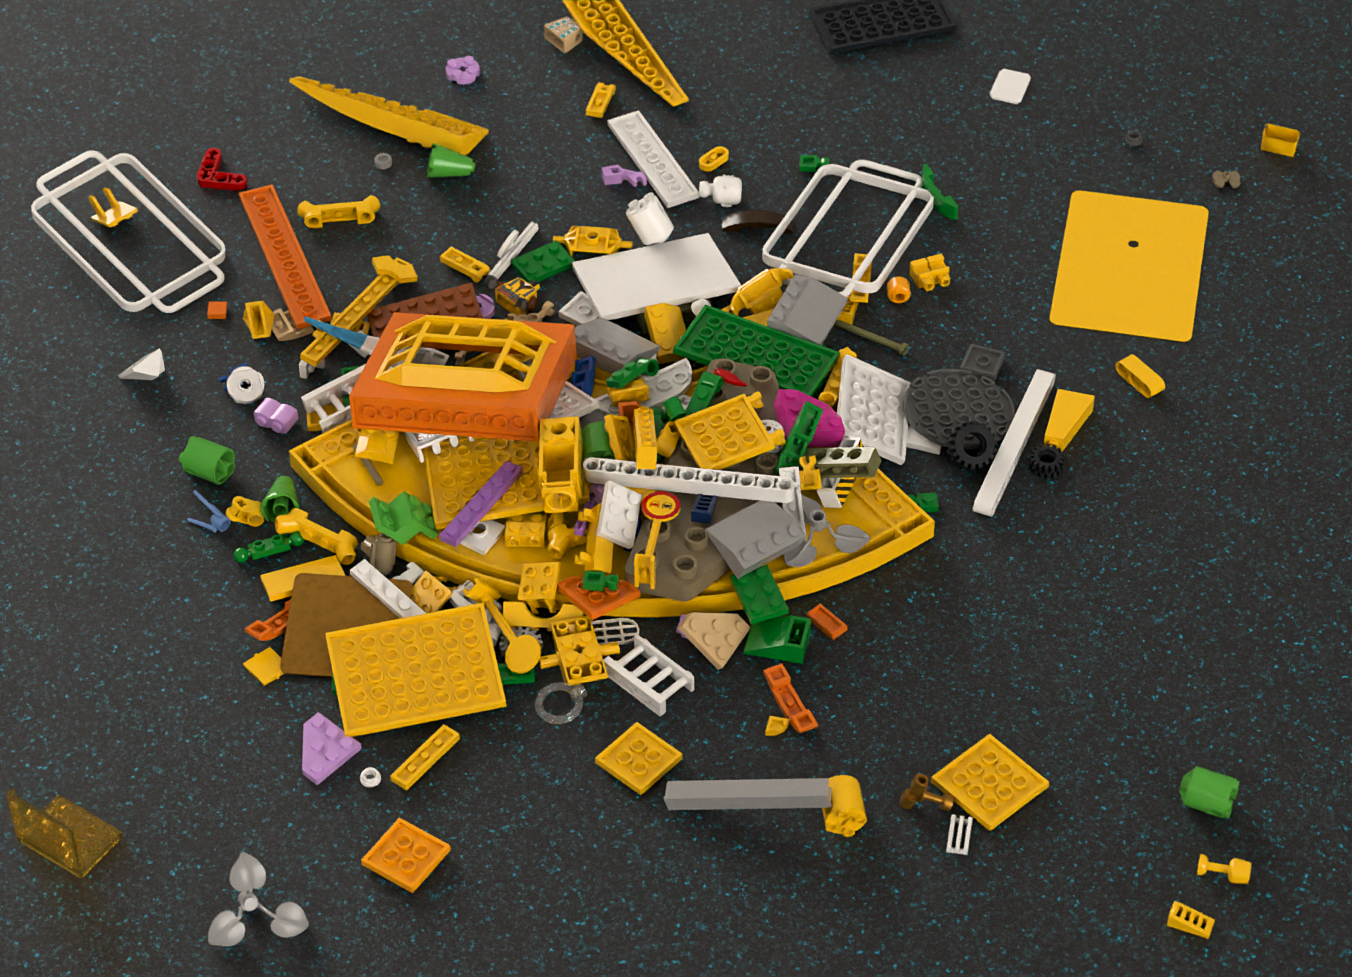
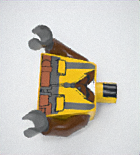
(515, 295)

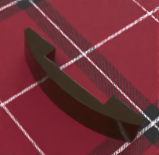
(754, 218)

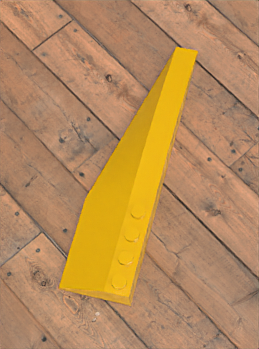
(619, 35)
(404, 121)

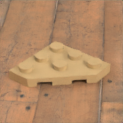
(715, 634)

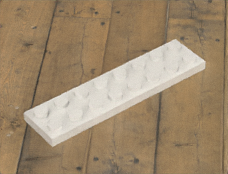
(653, 159)

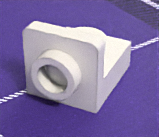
(305, 368)

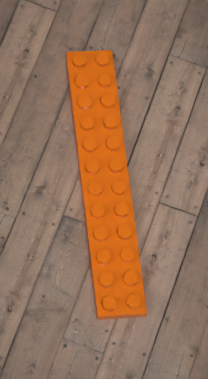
(284, 256)

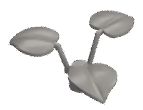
(848, 537)
(245, 875)

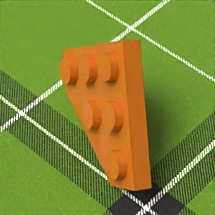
(597, 602)

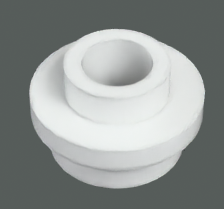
(370, 777)

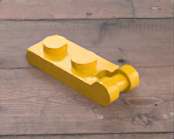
(600, 100)
(465, 264)

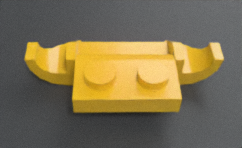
(761, 292)

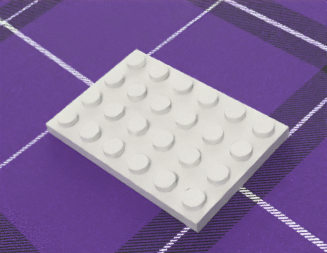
(873, 408)

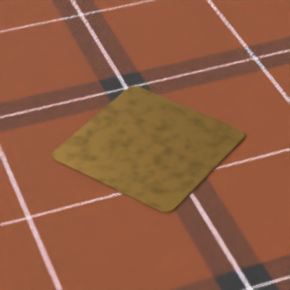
(327, 605)

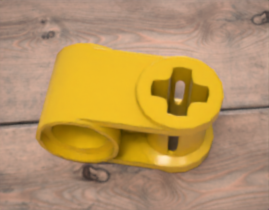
(667, 440)
(247, 511)

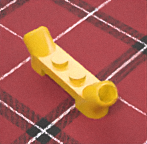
(315, 215)
(831, 391)
(563, 538)
(341, 544)

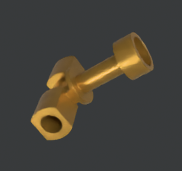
(919, 792)

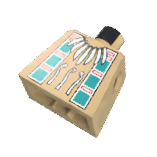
(563, 34)

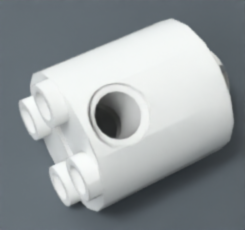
(649, 220)

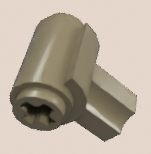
(381, 552)

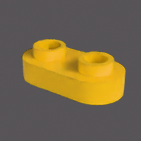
(713, 159)

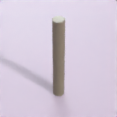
(371, 469)

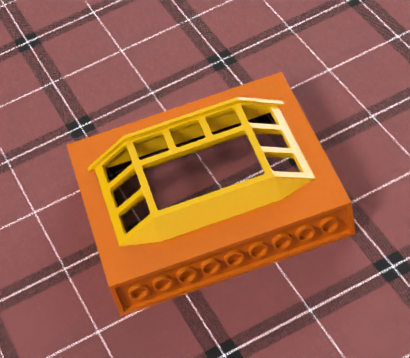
(463, 398)

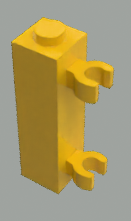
(598, 550)

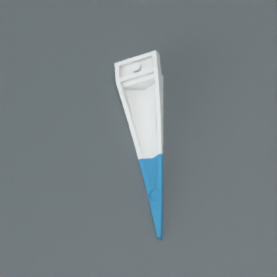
(367, 344)

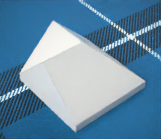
(146, 368)

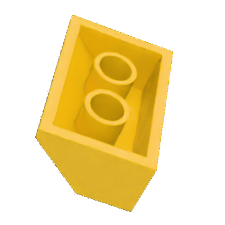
(665, 329)

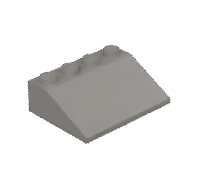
(807, 309)
(611, 344)
(755, 536)

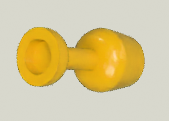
(1237, 870)

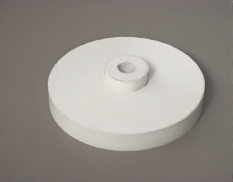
(508, 244)

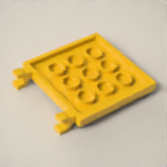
(727, 433)

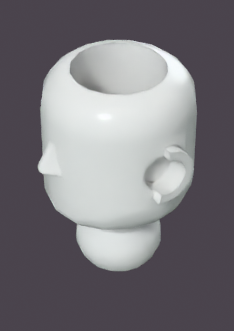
(724, 189)

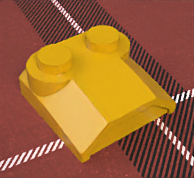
(377, 445)

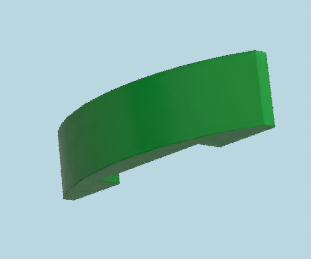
(944, 205)

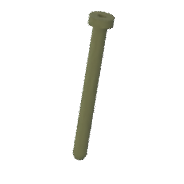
(902, 348)

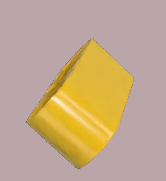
(1140, 376)

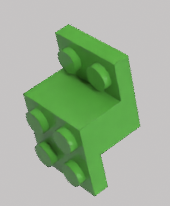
(403, 517)

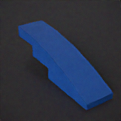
(584, 375)

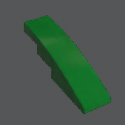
(799, 437)

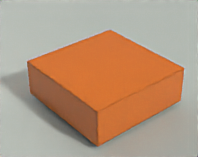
(217, 310)

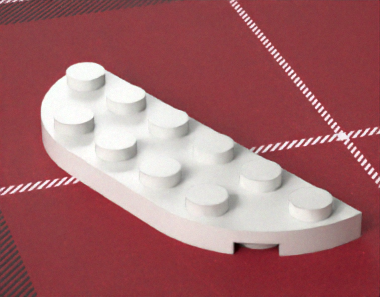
(667, 383)

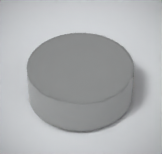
(383, 161)

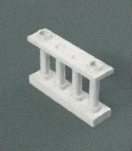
(331, 393)
(643, 690)

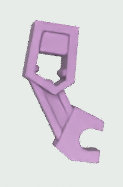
(616, 175)

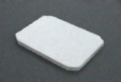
(1010, 86)

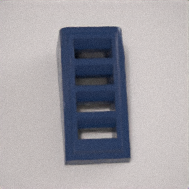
(701, 515)

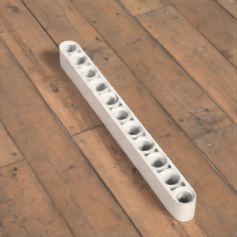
(1014, 443)
(690, 480)

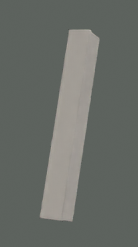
(748, 794)

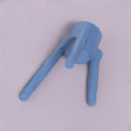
(218, 520)

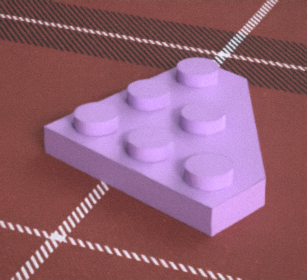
(325, 748)

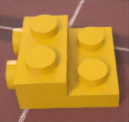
(526, 530)

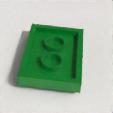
(542, 262)
(759, 595)

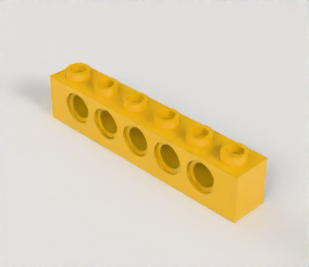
(644, 438)

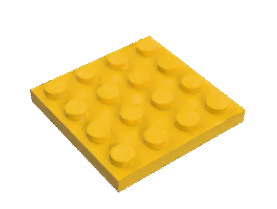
(990, 782)

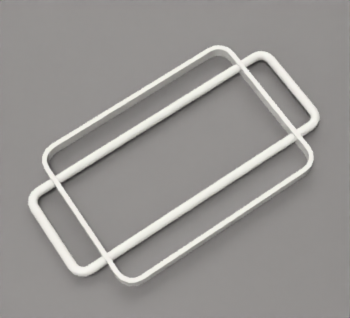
(853, 174)
(151, 298)

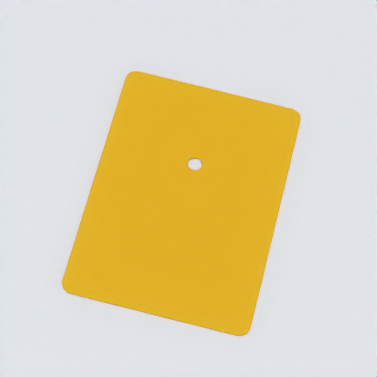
(1123, 287)

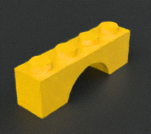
(518, 614)

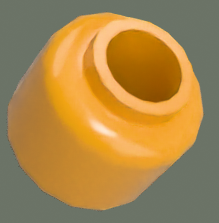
(898, 289)

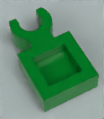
(597, 580)

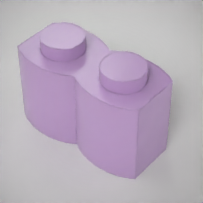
(275, 415)

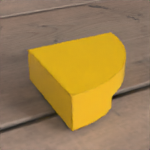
(776, 725)

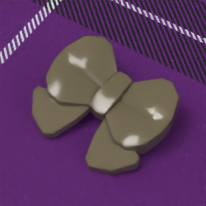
(1220, 178)

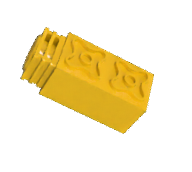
(560, 463)

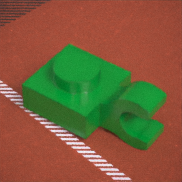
(810, 163)
(926, 501)

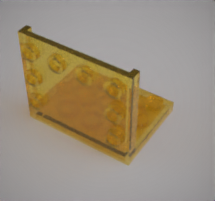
(63, 832)

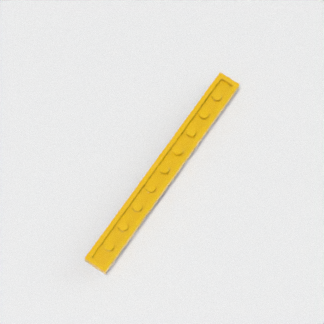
(350, 317)

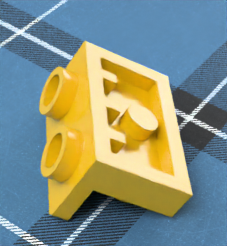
(632, 391)

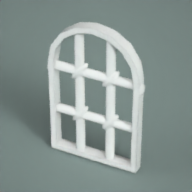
(620, 627)

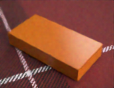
(826, 621)

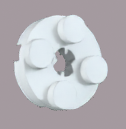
(243, 395)

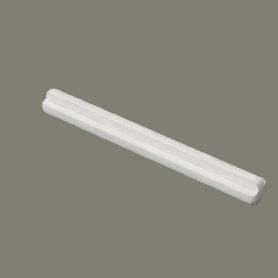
(520, 242)

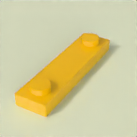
(425, 757)

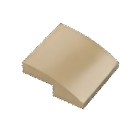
(284, 327)

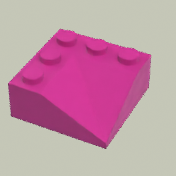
(829, 428)

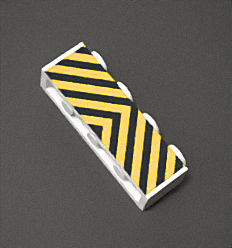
(835, 490)

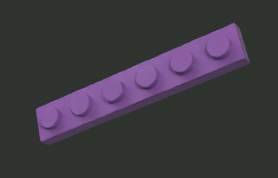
(481, 504)

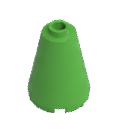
(448, 163)
(279, 499)

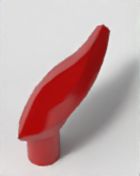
(729, 377)

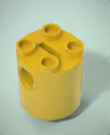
(847, 806)

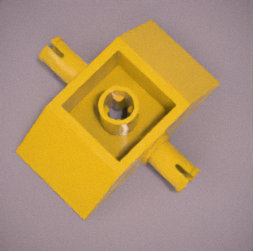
(578, 651)

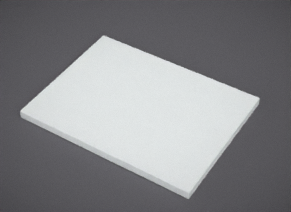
(655, 274)

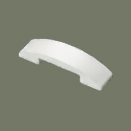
(794, 507)

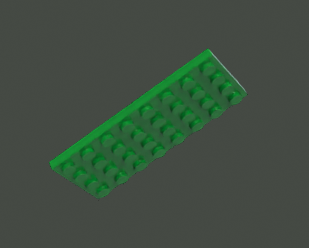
(723, 335)

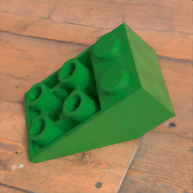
(780, 638)

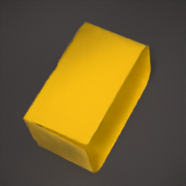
(1280, 140)

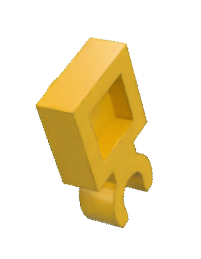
(809, 477)

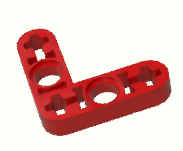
(237, 183)

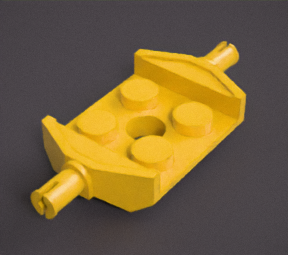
(606, 240)

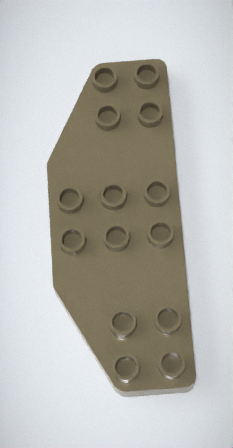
(684, 552)

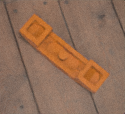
(272, 627)
(788, 700)

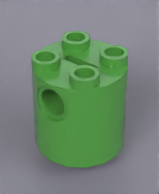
(596, 442)
(208, 460)
(1209, 792)

